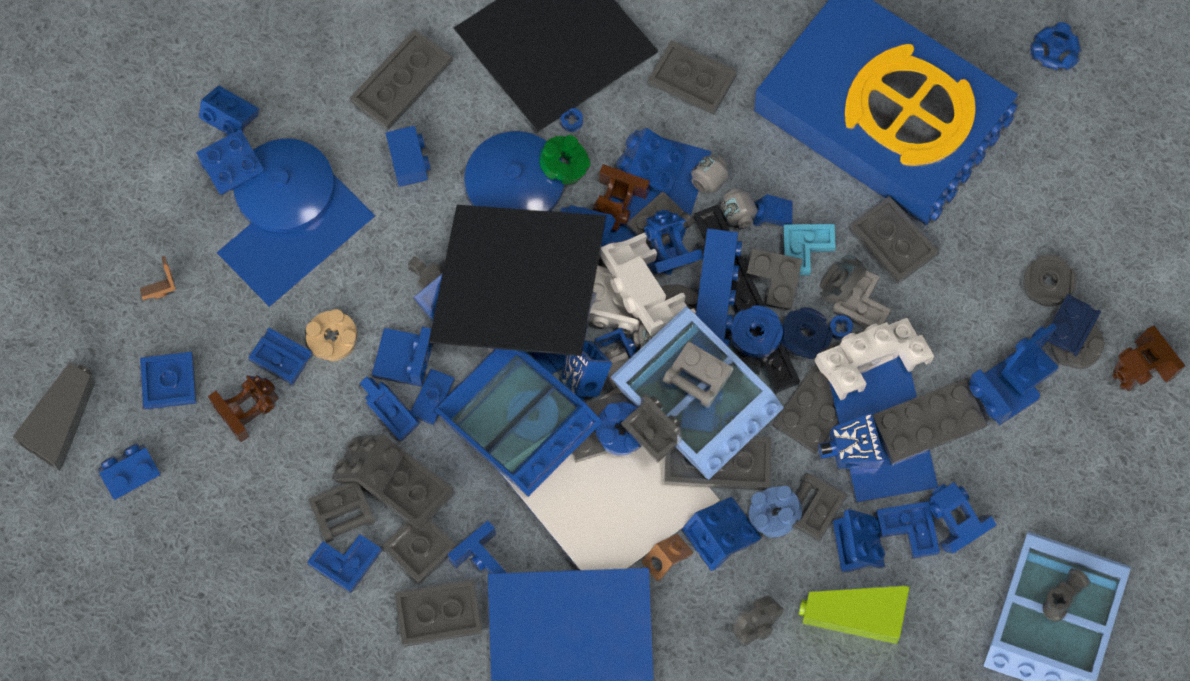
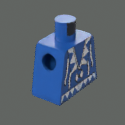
(586, 373)
(854, 444)

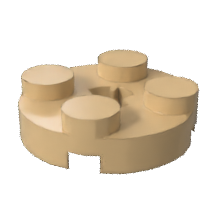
(329, 349)

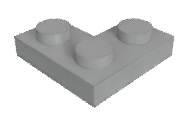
(860, 306)

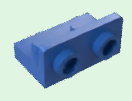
(226, 110)

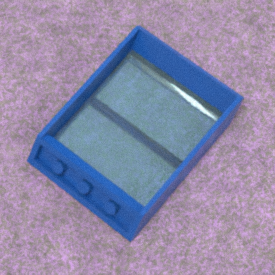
(518, 417)

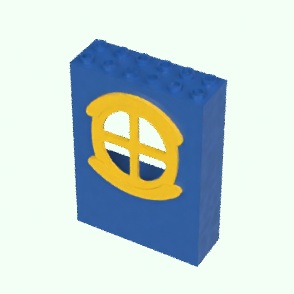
(824, 92)

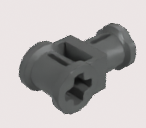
(1064, 595)

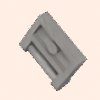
(702, 367)

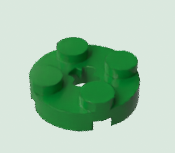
(570, 149)

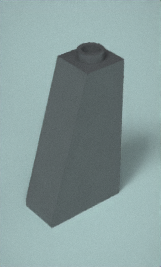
(56, 417)

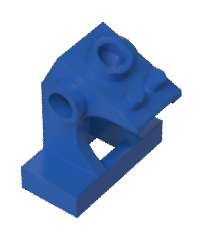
(674, 257)
(947, 499)

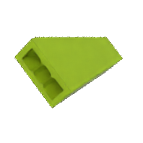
(860, 612)

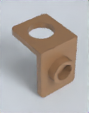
(160, 288)
(669, 552)

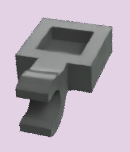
(427, 274)

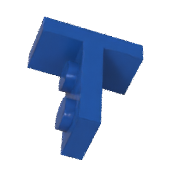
(474, 546)

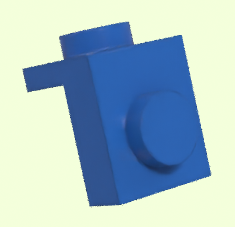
(773, 211)

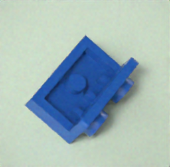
(128, 470)

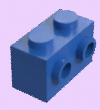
(407, 157)

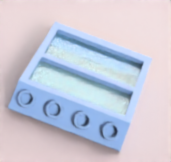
(711, 433)
(1048, 650)

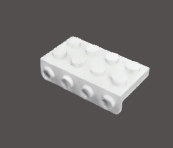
(609, 306)

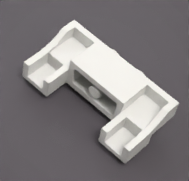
(637, 284)
(870, 349)

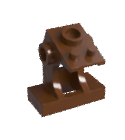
(621, 187)
(1135, 368)
(256, 387)

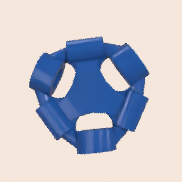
(1056, 46)

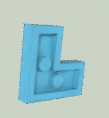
(807, 238)

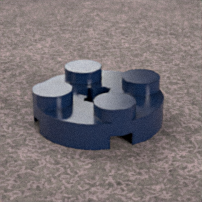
(799, 343)

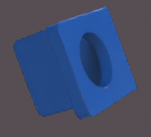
(617, 335)

